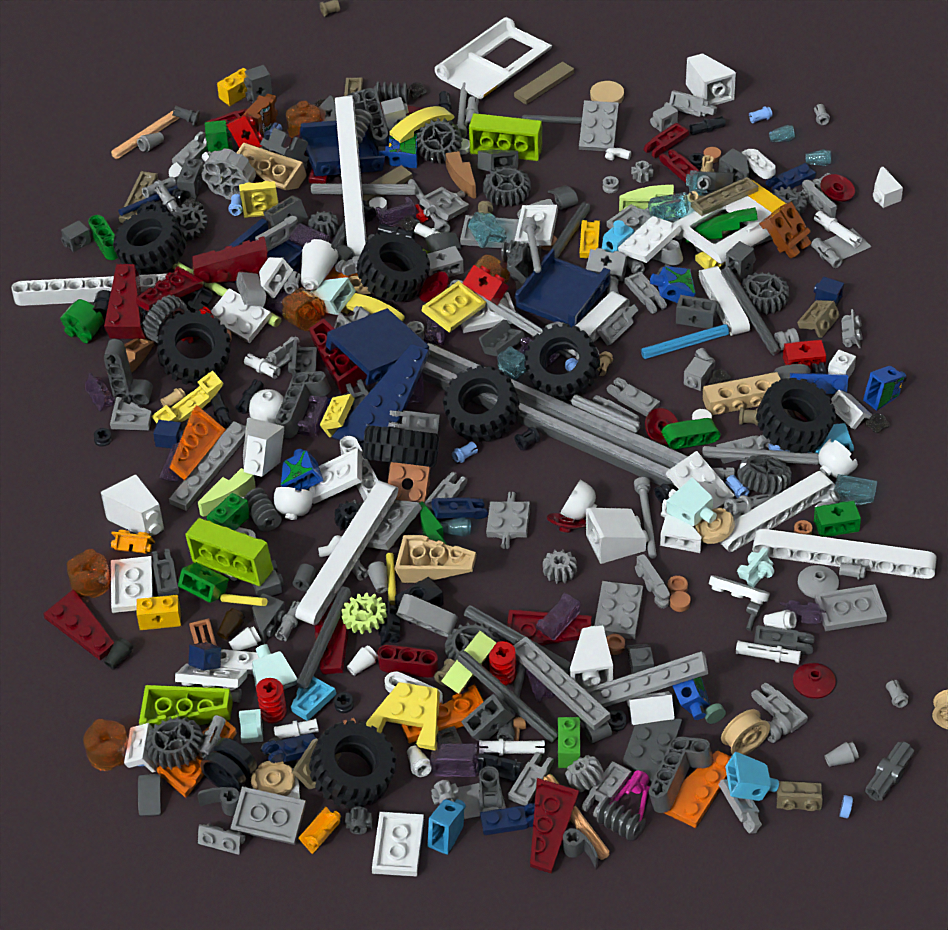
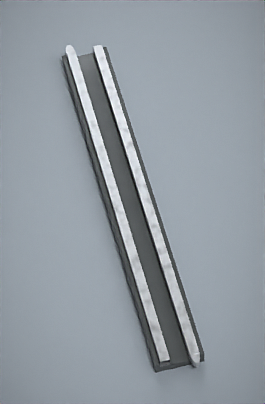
(567, 423)

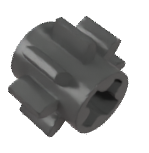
(358, 820)

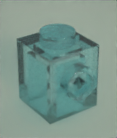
(511, 362)

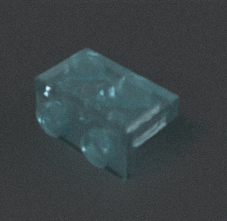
(691, 181)
(485, 229)

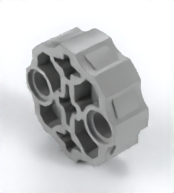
(225, 172)

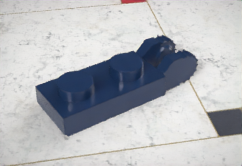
(791, 178)
(459, 508)
(287, 749)
(507, 819)

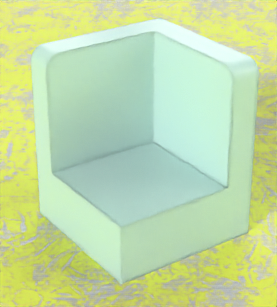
(251, 726)

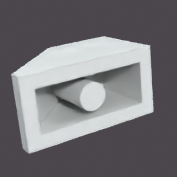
(887, 189)
(274, 275)
(680, 535)

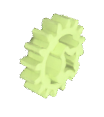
(364, 613)

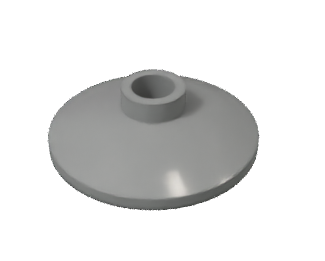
(817, 580)

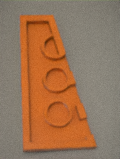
(195, 442)
(450, 713)
(187, 777)
(699, 791)

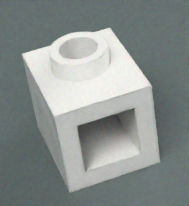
(842, 363)

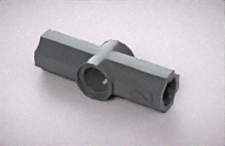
(889, 771)

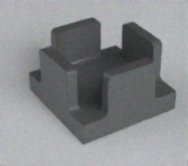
(276, 143)

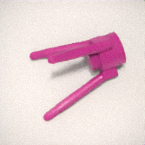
(636, 784)

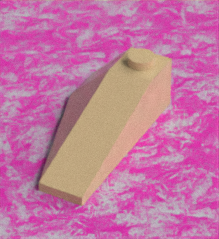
(274, 167)
(427, 558)

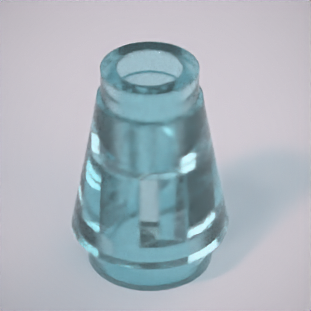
(781, 134)
(819, 157)
(457, 526)

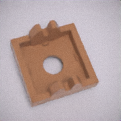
(419, 476)

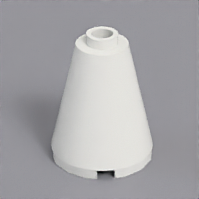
(317, 262)

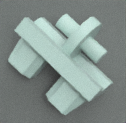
(758, 567)

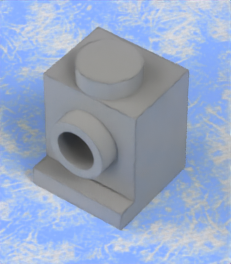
(664, 117)

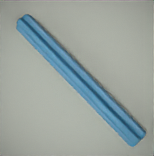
(685, 341)

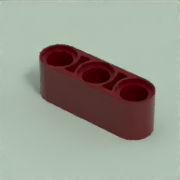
(408, 661)

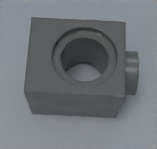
(75, 236)

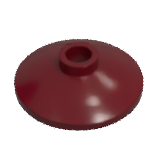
(837, 187)
(434, 286)
(658, 418)
(565, 523)
(817, 686)

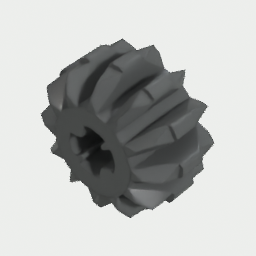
(324, 223)

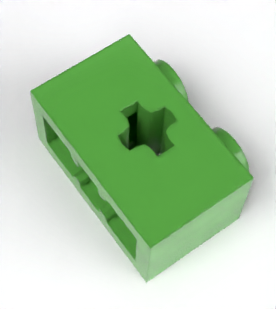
(568, 741)

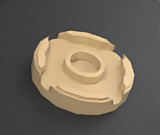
(607, 92)
(717, 530)
(273, 778)

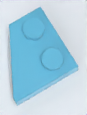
(312, 699)

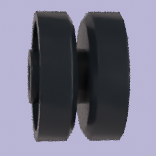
(228, 764)

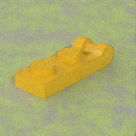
(589, 237)

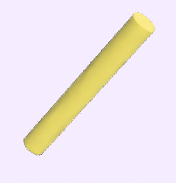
(391, 578)
(243, 600)

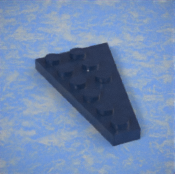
(388, 395)

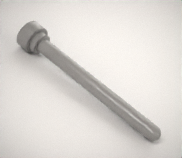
(461, 114)
(440, 225)
(529, 226)
(642, 487)

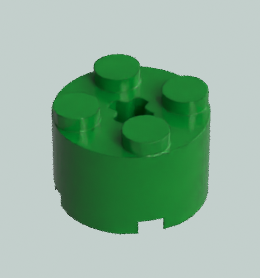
(82, 320)

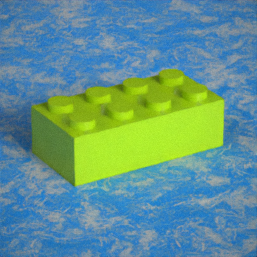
(506, 133)
(229, 552)

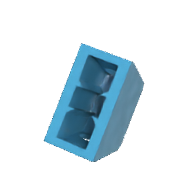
(447, 816)

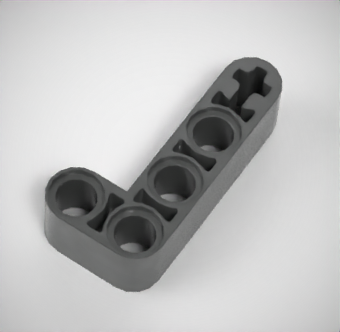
(369, 101)
(121, 377)
(296, 399)
(680, 755)

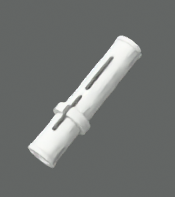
(832, 225)
(773, 653)
(511, 747)

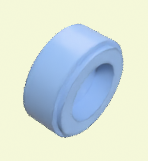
(846, 806)

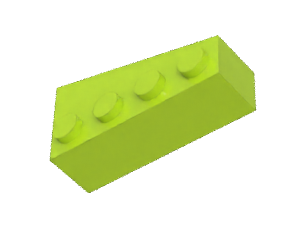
(191, 702)

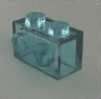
(669, 206)

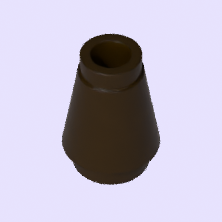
(231, 622)

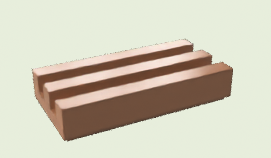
(199, 624)

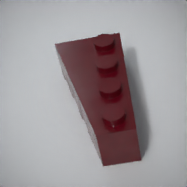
(227, 263)
(123, 315)
(338, 364)

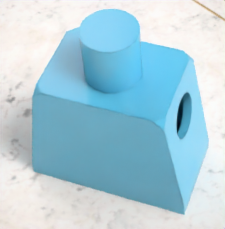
(616, 236)
(749, 778)

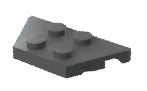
(649, 745)

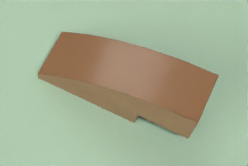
(461, 173)
(137, 351)

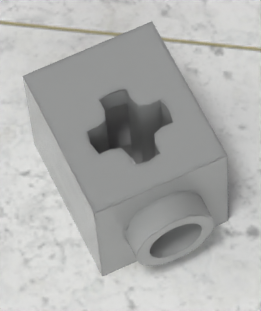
(697, 373)

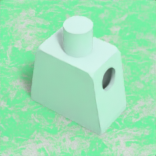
(335, 294)
(691, 504)
(272, 666)

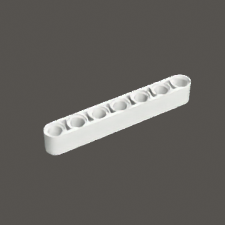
(778, 509)

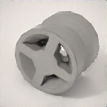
(417, 328)

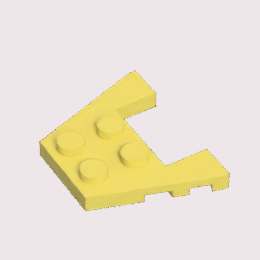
(411, 706)

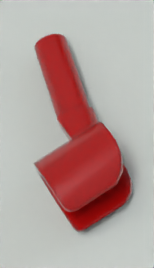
(420, 216)

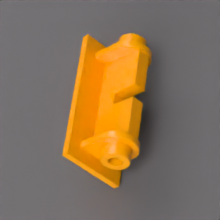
(140, 541)
(319, 829)

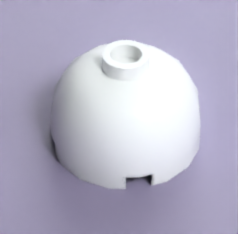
(265, 405)
(835, 459)
(580, 499)
(292, 502)

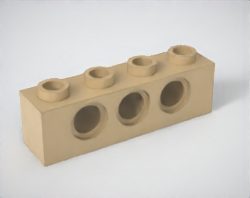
(737, 393)

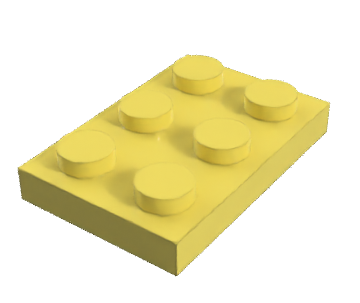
(258, 197)
(453, 306)

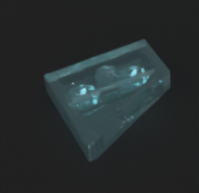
(855, 489)

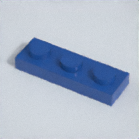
(828, 382)

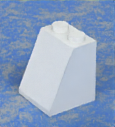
(710, 79)
(262, 446)
(132, 507)
(614, 533)
(592, 659)

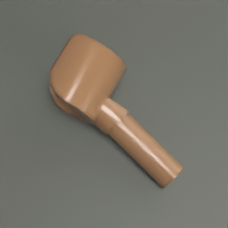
(518, 724)

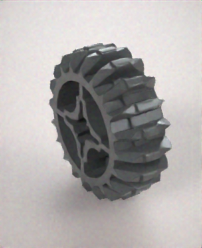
(447, 134)
(507, 186)
(766, 292)
(160, 313)
(764, 474)
(463, 637)
(172, 737)

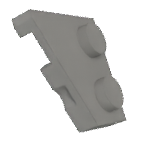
(130, 416)

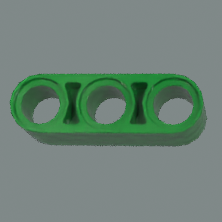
(102, 236)
(690, 433)

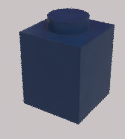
(829, 290)
(167, 433)
(204, 656)

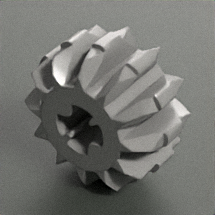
(559, 566)
(584, 773)

